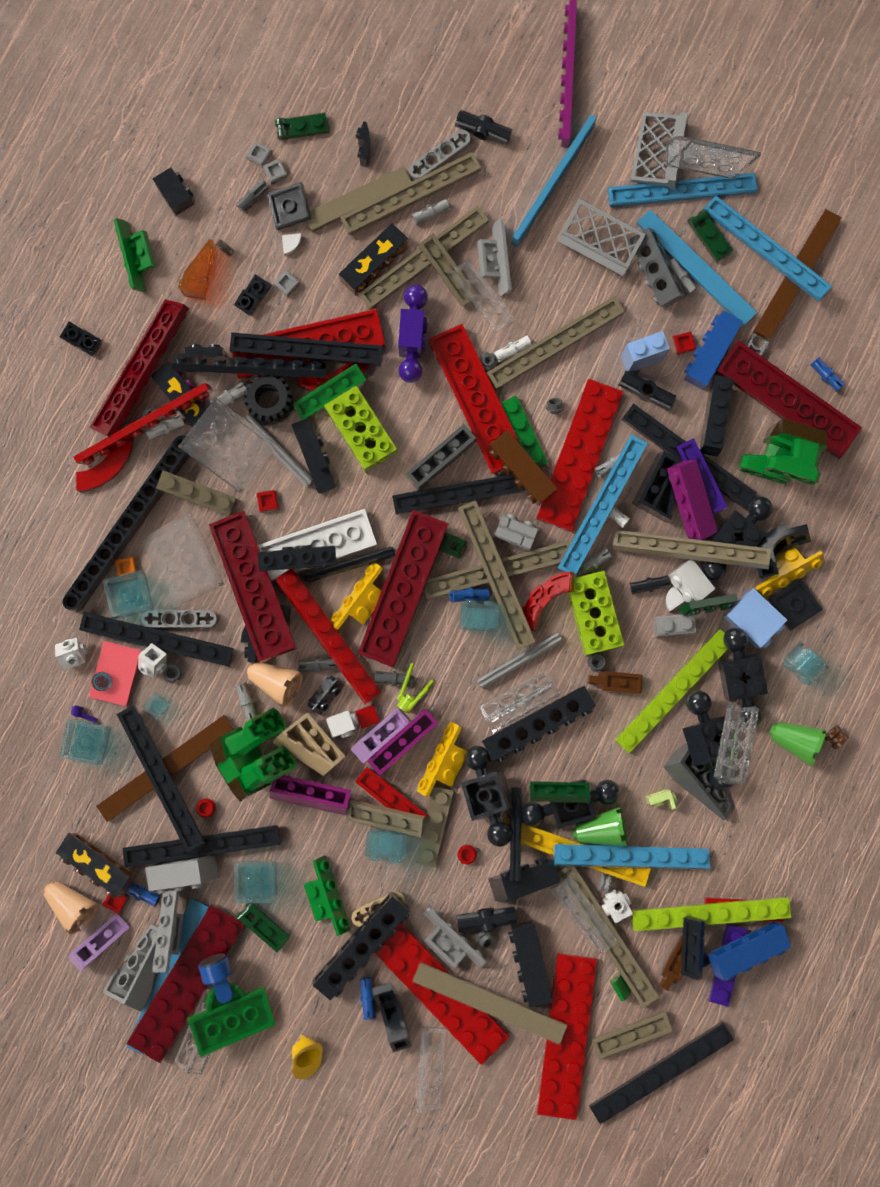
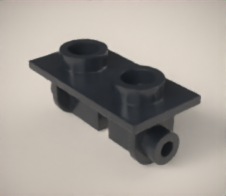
(320, 702)

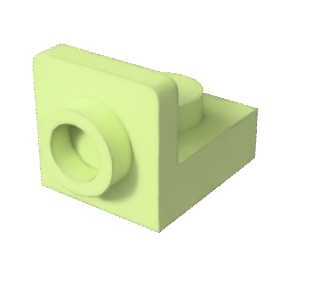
(658, 799)

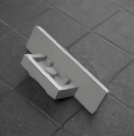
(494, 258)
(168, 932)
(448, 943)

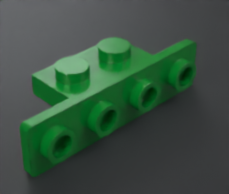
(136, 253)
(325, 897)

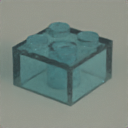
(128, 595)
(479, 616)
(85, 741)
(386, 845)
(255, 881)

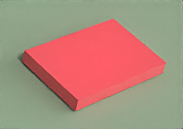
(122, 666)

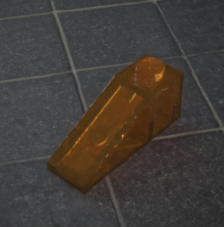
(197, 275)

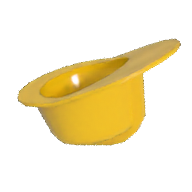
(306, 1057)

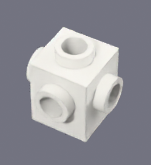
(70, 653)
(152, 661)
(619, 912)

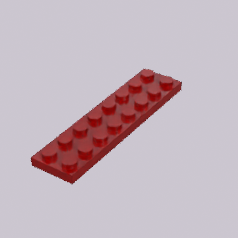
(353, 328)
(472, 390)
(580, 454)
(470, 1026)
(565, 1061)

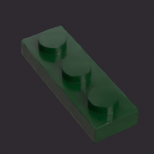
(708, 605)
(559, 792)

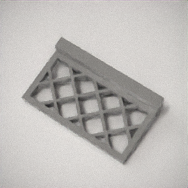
(671, 172)
(593, 252)

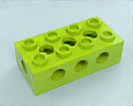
(364, 417)
(607, 617)

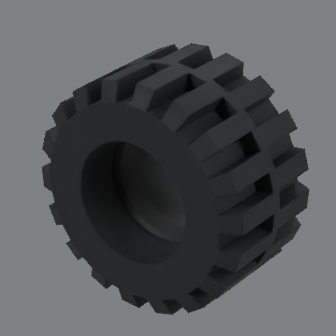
(272, 414)

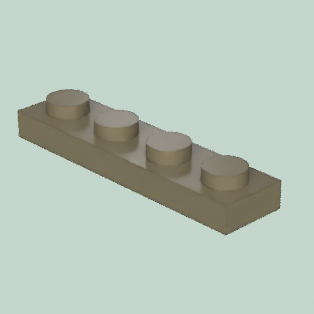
(444, 266)
(195, 493)
(385, 818)
(434, 826)
(631, 1034)

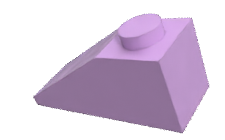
(380, 735)
(98, 942)

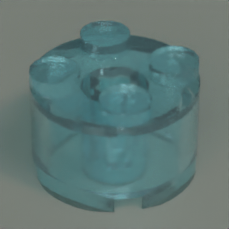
(805, 663)

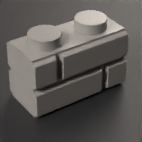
(515, 532)
(674, 625)

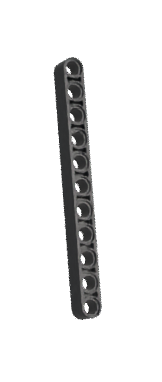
(120, 529)

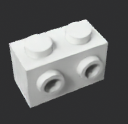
(691, 581)
(343, 724)

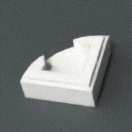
(290, 243)
(673, 598)

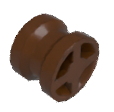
(836, 737)

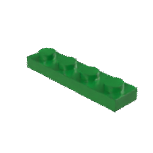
(329, 391)
(523, 430)

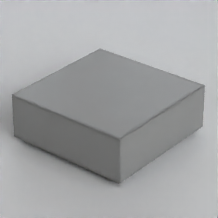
(258, 154)
(275, 171)
(286, 283)

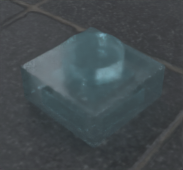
(156, 705)

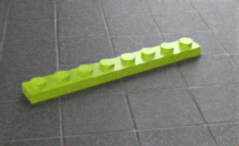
(672, 692)
(712, 913)

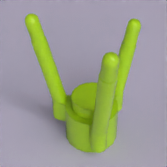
(408, 702)

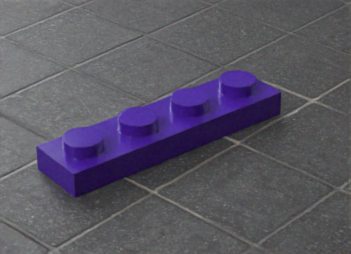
(691, 451)
(722, 989)

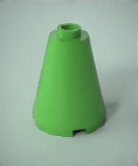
(799, 740)
(603, 830)

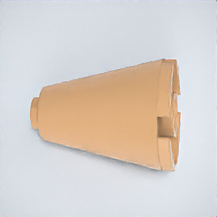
(276, 681)
(70, 906)

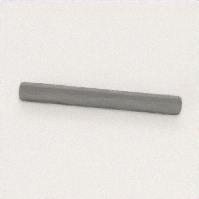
(283, 456)
(519, 660)

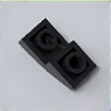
(364, 144)
(252, 295)
(80, 339)

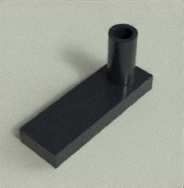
(693, 947)

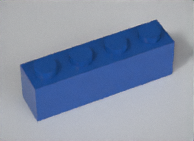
(714, 347)
(749, 951)

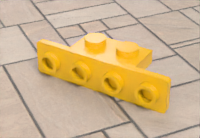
(790, 567)
(362, 599)
(445, 762)

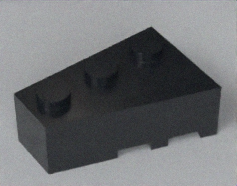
(656, 490)
(533, 878)

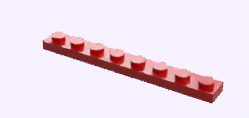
(149, 421)
(328, 636)

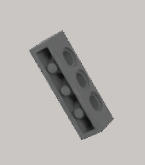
(673, 290)
(441, 457)

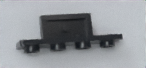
(315, 459)
(292, 558)

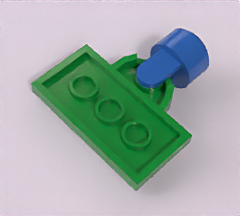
(228, 1011)

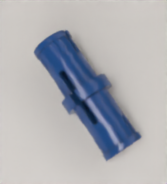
(827, 374)
(469, 594)
(143, 894)
(367, 998)

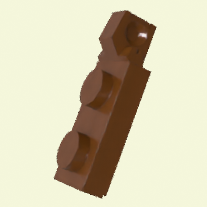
(617, 682)
(672, 969)

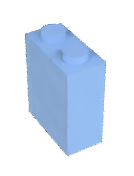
(645, 352)
(756, 618)

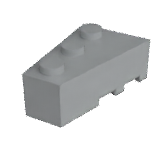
(182, 874)

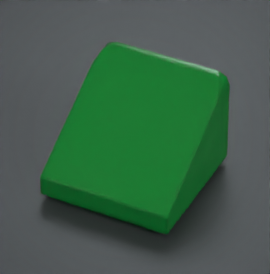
(620, 987)

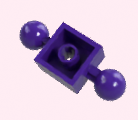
(411, 331)

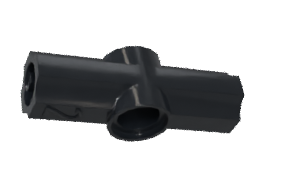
(483, 127)
(636, 384)
(486, 919)

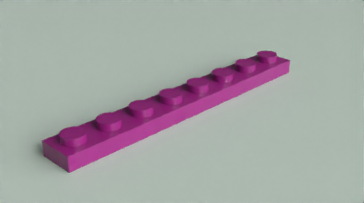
(567, 79)

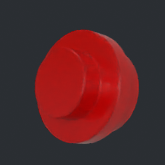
(206, 808)
(467, 854)

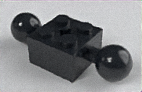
(736, 524)
(731, 670)
(704, 737)
(475, 793)
(534, 813)

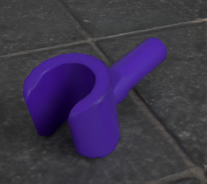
(77, 712)

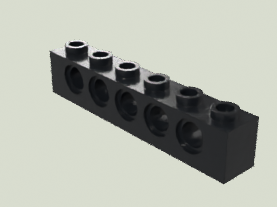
(580, 696)
(390, 905)

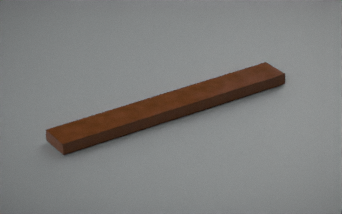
(788, 290)
(174, 761)

